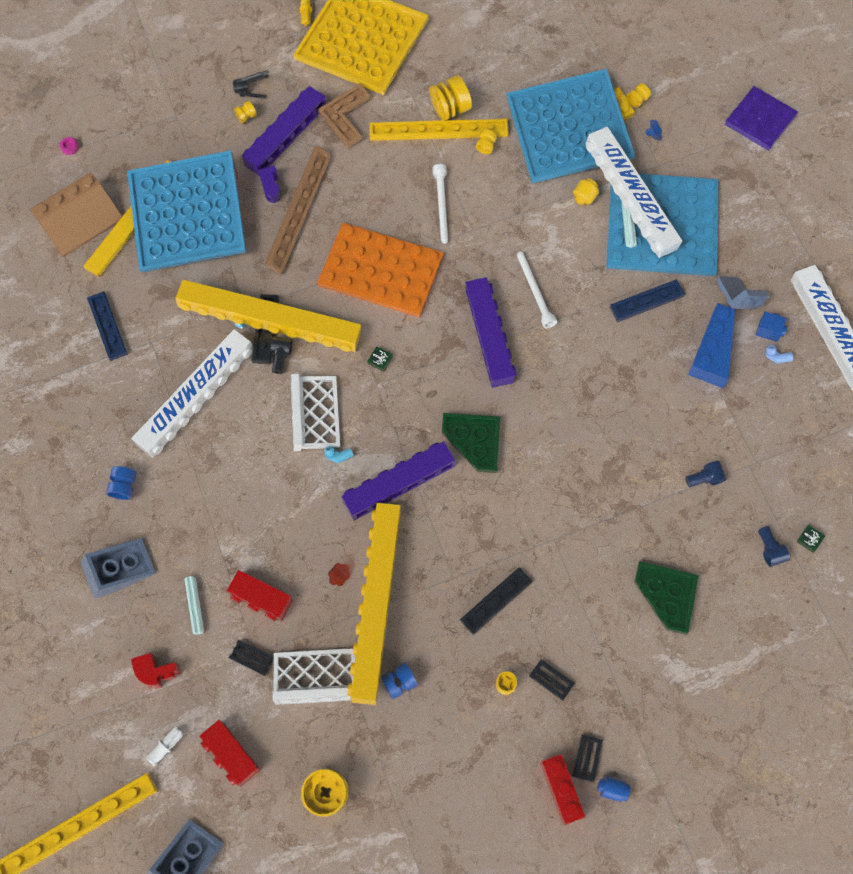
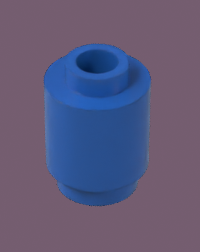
(613, 789)

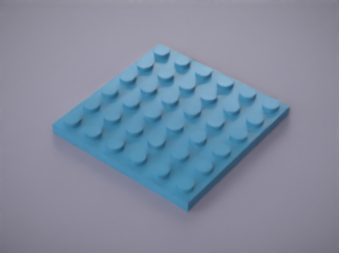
(557, 120)
(186, 211)
(692, 211)

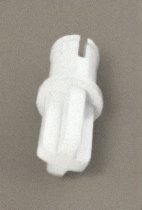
(164, 746)

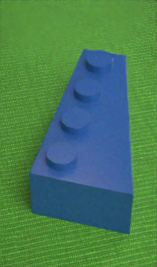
(714, 352)

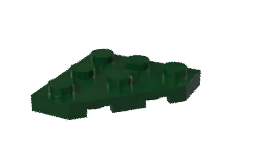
(474, 438)
(669, 594)

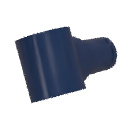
(712, 473)
(773, 551)

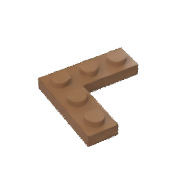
(334, 113)

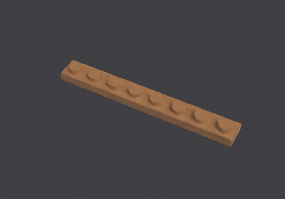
(297, 210)

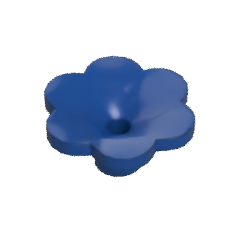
(654, 130)

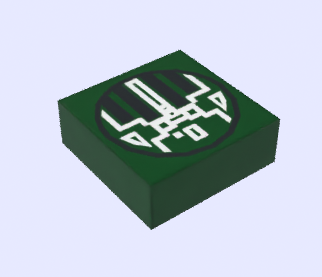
(380, 359)
(810, 538)

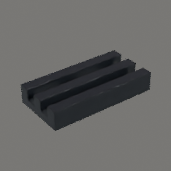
(236, 649)
(536, 670)
(579, 755)

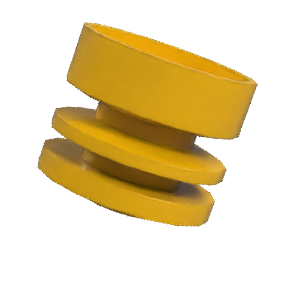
(450, 97)
(313, 788)

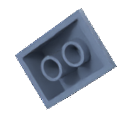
(117, 567)
(188, 852)

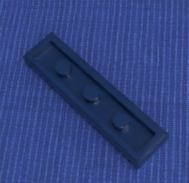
(647, 300)
(107, 326)

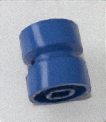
(121, 483)
(405, 676)

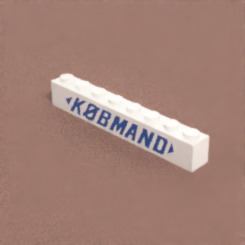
(633, 192)
(827, 317)
(192, 394)

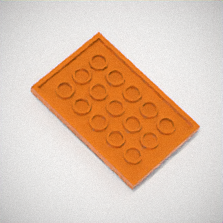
(380, 269)

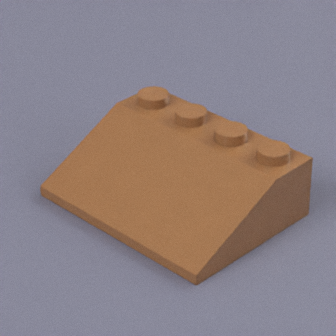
(76, 214)

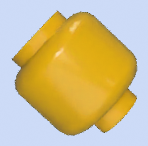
(585, 191)

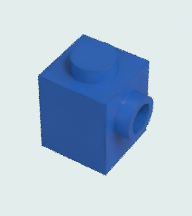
(771, 326)

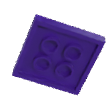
(761, 118)

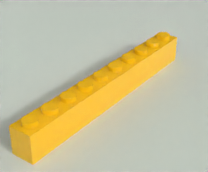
(268, 315)
(375, 606)

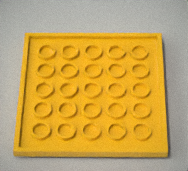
(361, 40)

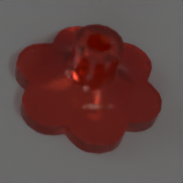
(339, 574)

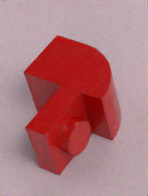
(149, 673)

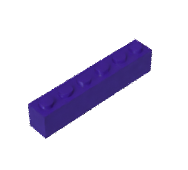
(284, 130)
(489, 332)
(399, 480)

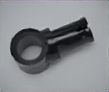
(280, 348)

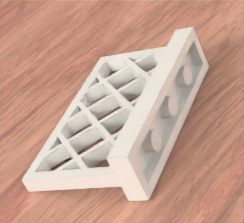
(298, 408)
(311, 694)

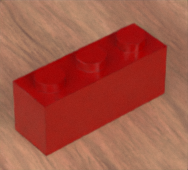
(259, 596)
(228, 753)
(562, 789)

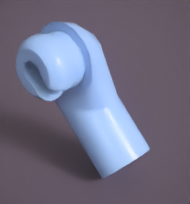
(776, 357)

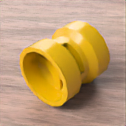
(637, 96)
(245, 111)
(486, 141)
(506, 683)

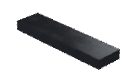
(262, 340)
(496, 601)

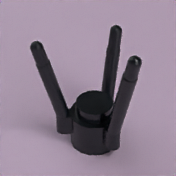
(241, 85)

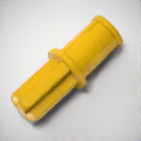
(305, 11)

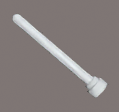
(440, 172)
(548, 319)

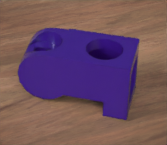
(271, 189)

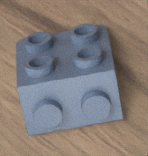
(738, 296)

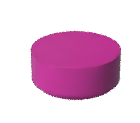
(69, 146)

